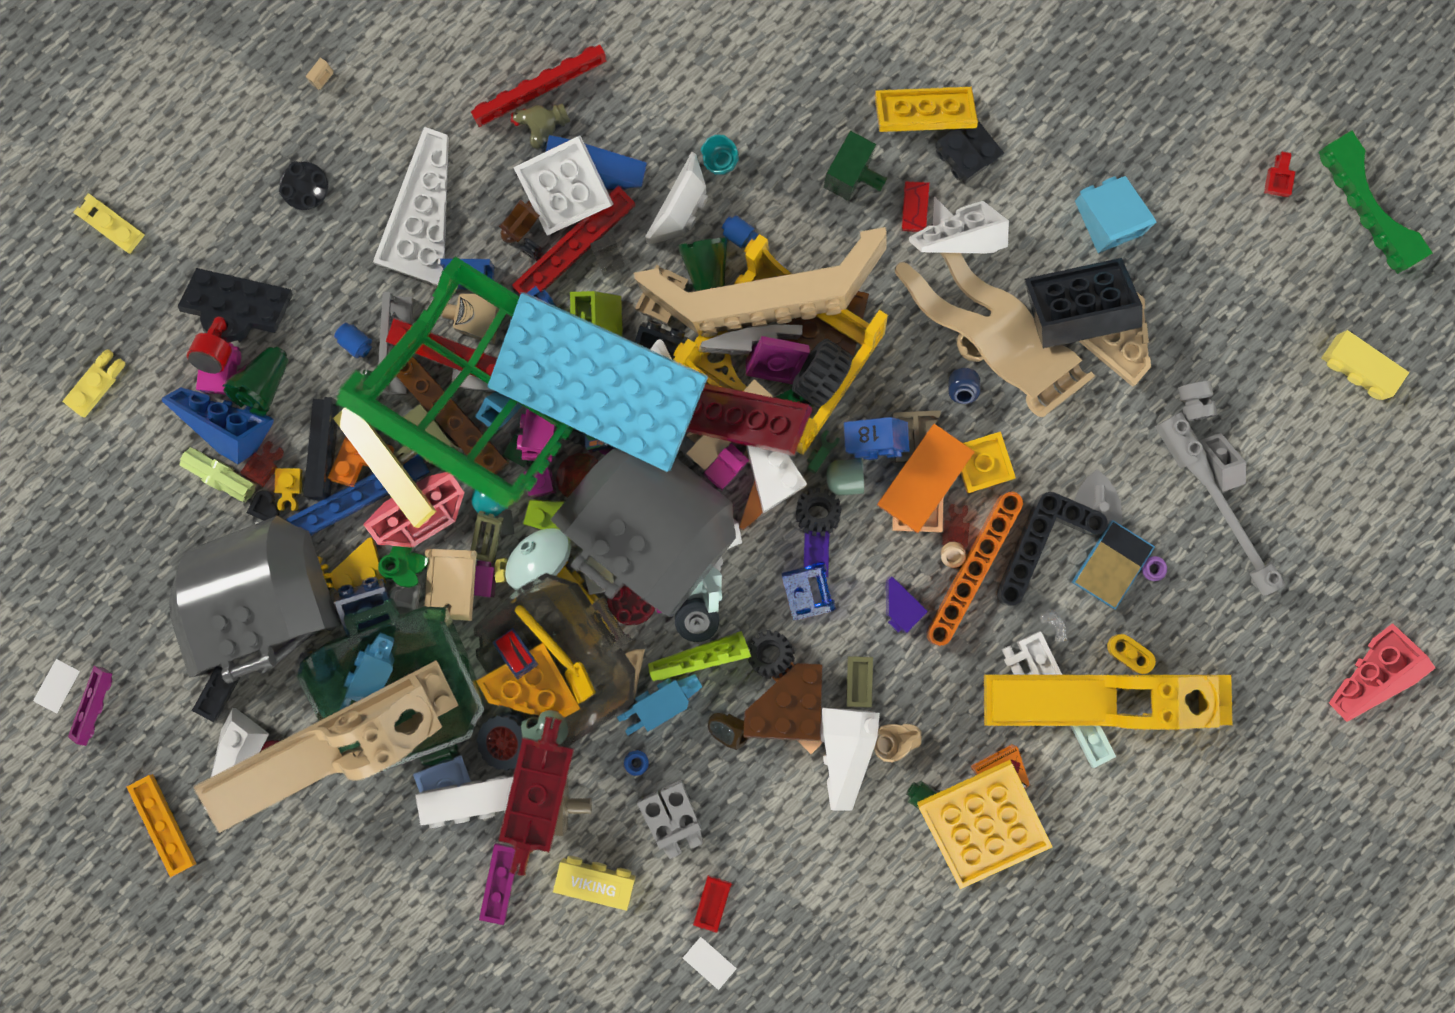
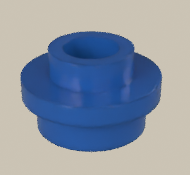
(636, 771)

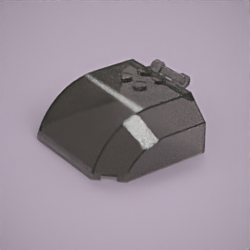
(581, 634)

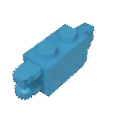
(372, 670)
(662, 704)

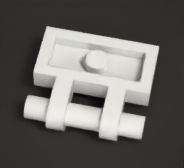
(1037, 655)

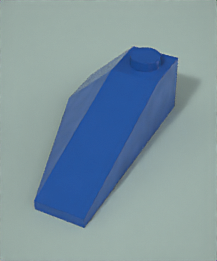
(612, 167)

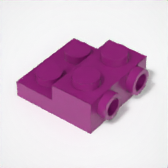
(776, 360)

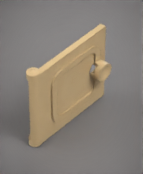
(451, 581)

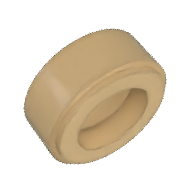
(953, 554)

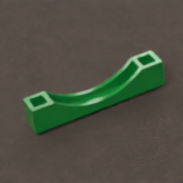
(1346, 163)

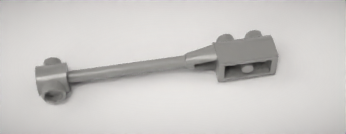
(1190, 454)

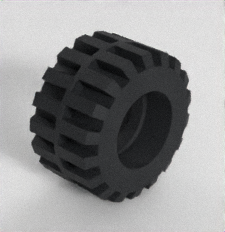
(822, 373)

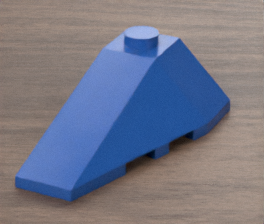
(225, 428)

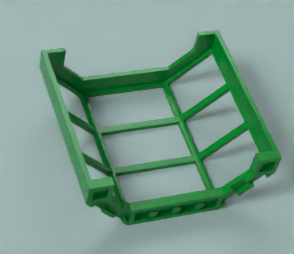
(361, 395)

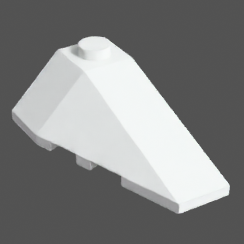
(237, 741)
(849, 746)

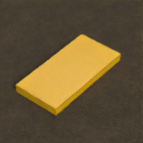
(925, 109)

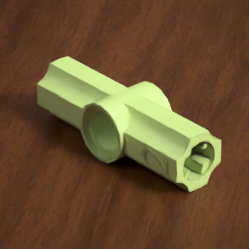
(217, 474)

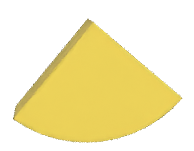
(500, 567)

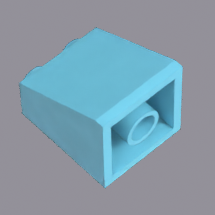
(1113, 213)

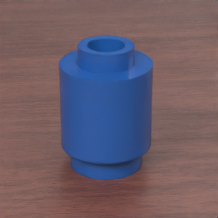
(738, 231)
(353, 340)

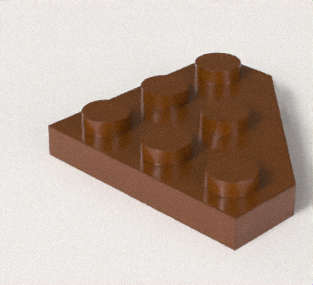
(816, 330)
(789, 707)

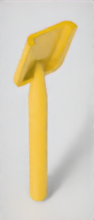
(575, 673)

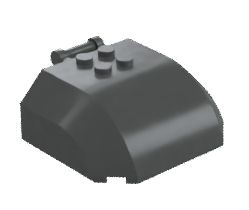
(647, 528)
(247, 597)

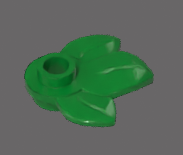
(406, 566)

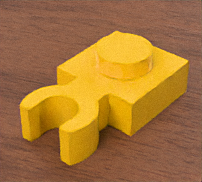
(288, 483)

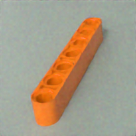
(983, 560)

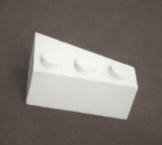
(774, 476)

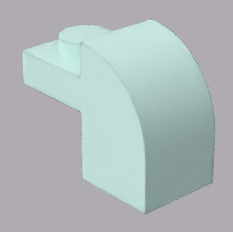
(710, 590)

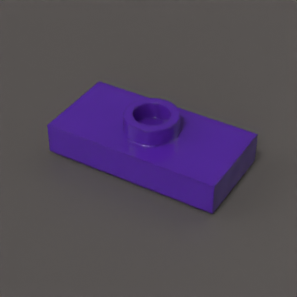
(816, 549)

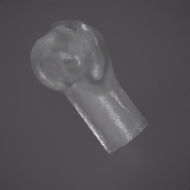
(1056, 621)

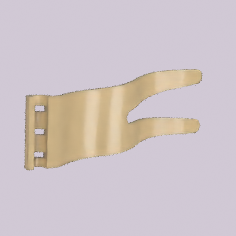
(1003, 339)

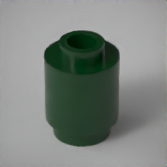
(440, 756)
(918, 792)

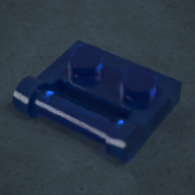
(800, 593)

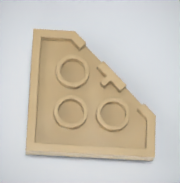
(1124, 351)

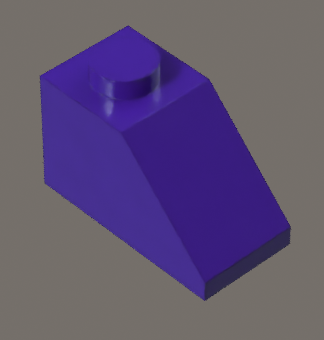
(901, 607)

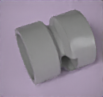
(1197, 401)

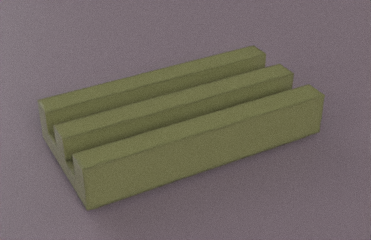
(496, 536)

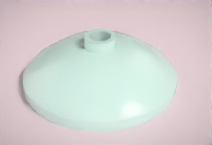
(537, 554)

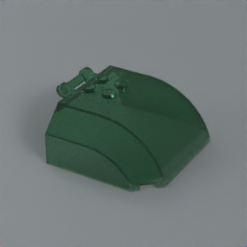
(418, 640)

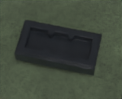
(214, 696)

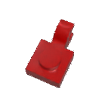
(1279, 178)

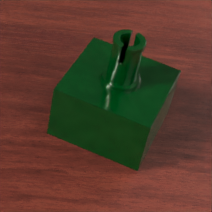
(852, 167)

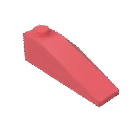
(1385, 671)

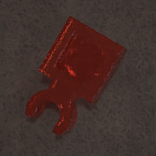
(261, 468)
(956, 529)

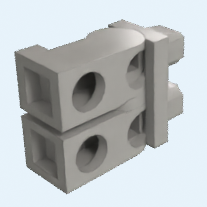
(672, 826)

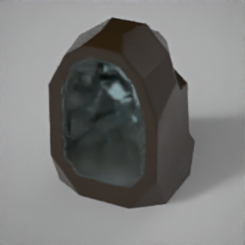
(727, 730)

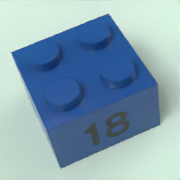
(876, 437)

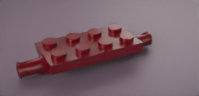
(536, 795)

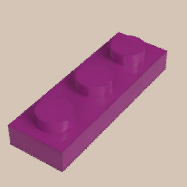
(90, 706)
(498, 885)

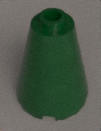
(705, 262)
(258, 381)

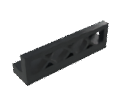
(321, 448)

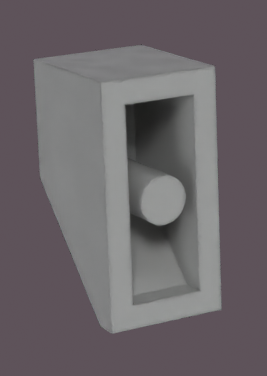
(1225, 462)

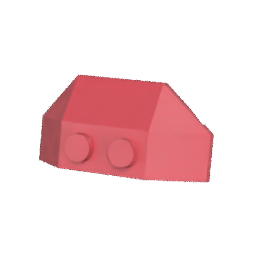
(393, 528)

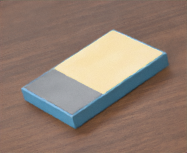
(1113, 564)

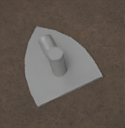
(1100, 495)

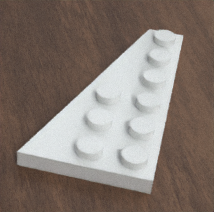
(417, 223)

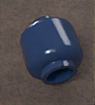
(964, 385)

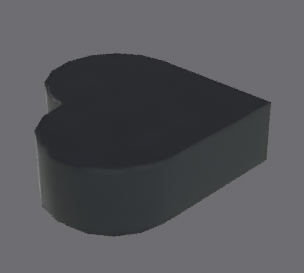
(263, 506)

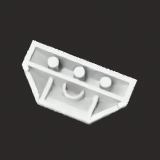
(680, 205)

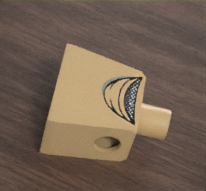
(471, 316)

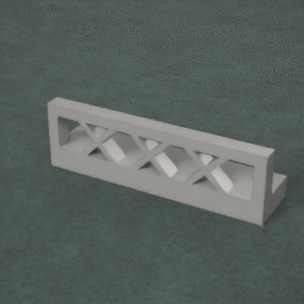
(392, 308)

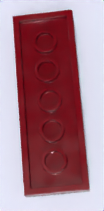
(750, 419)

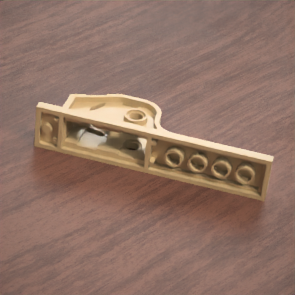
(315, 752)

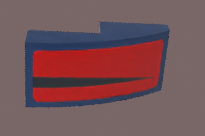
(515, 653)

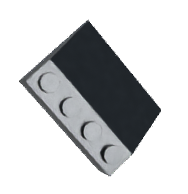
(1084, 303)

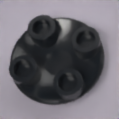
(303, 185)

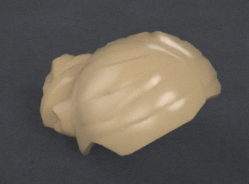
(896, 741)

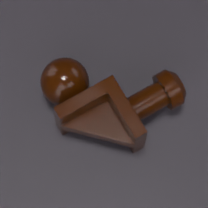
(518, 222)

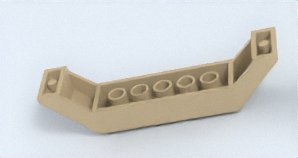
(768, 299)

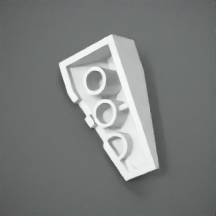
(972, 230)

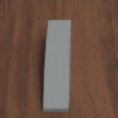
(741, 341)

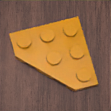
(535, 691)

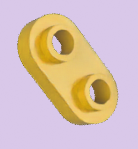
(1130, 653)

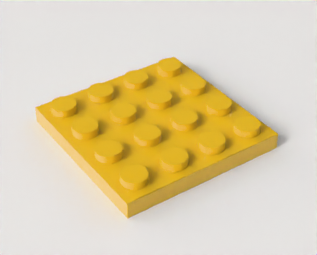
(984, 824)

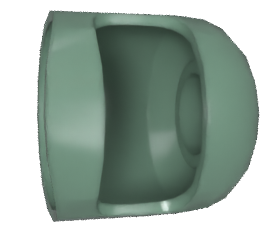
(846, 477)
(536, 731)

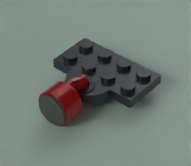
(227, 313)

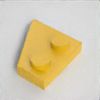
(358, 566)

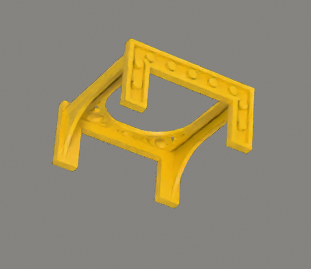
(764, 266)

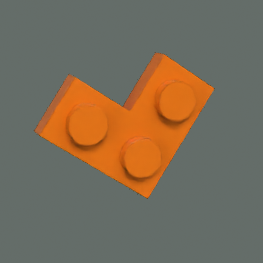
(348, 464)

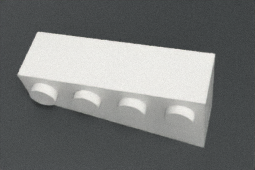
(463, 801)

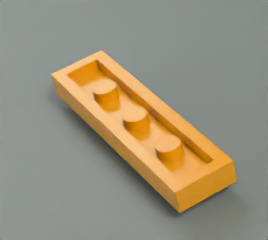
(161, 825)

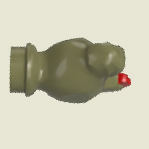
(541, 122)

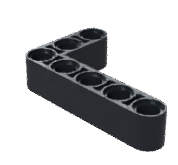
(1038, 540)

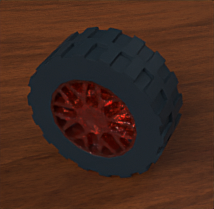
(501, 740)

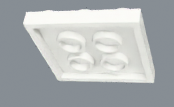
(563, 185)

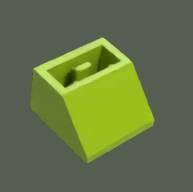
(599, 309)

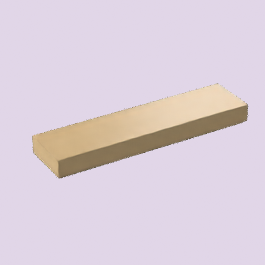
(708, 448)

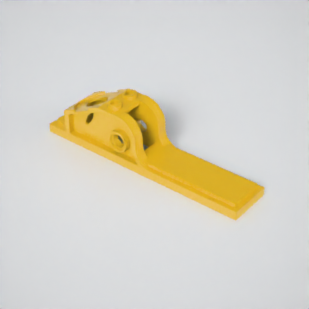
(1093, 700)

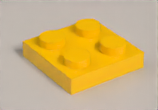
(988, 464)

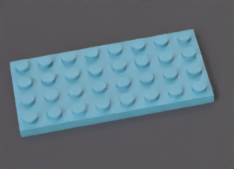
(597, 381)

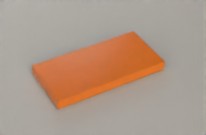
(925, 478)

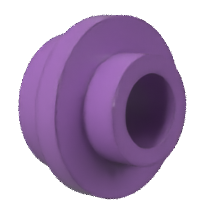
(1161, 569)

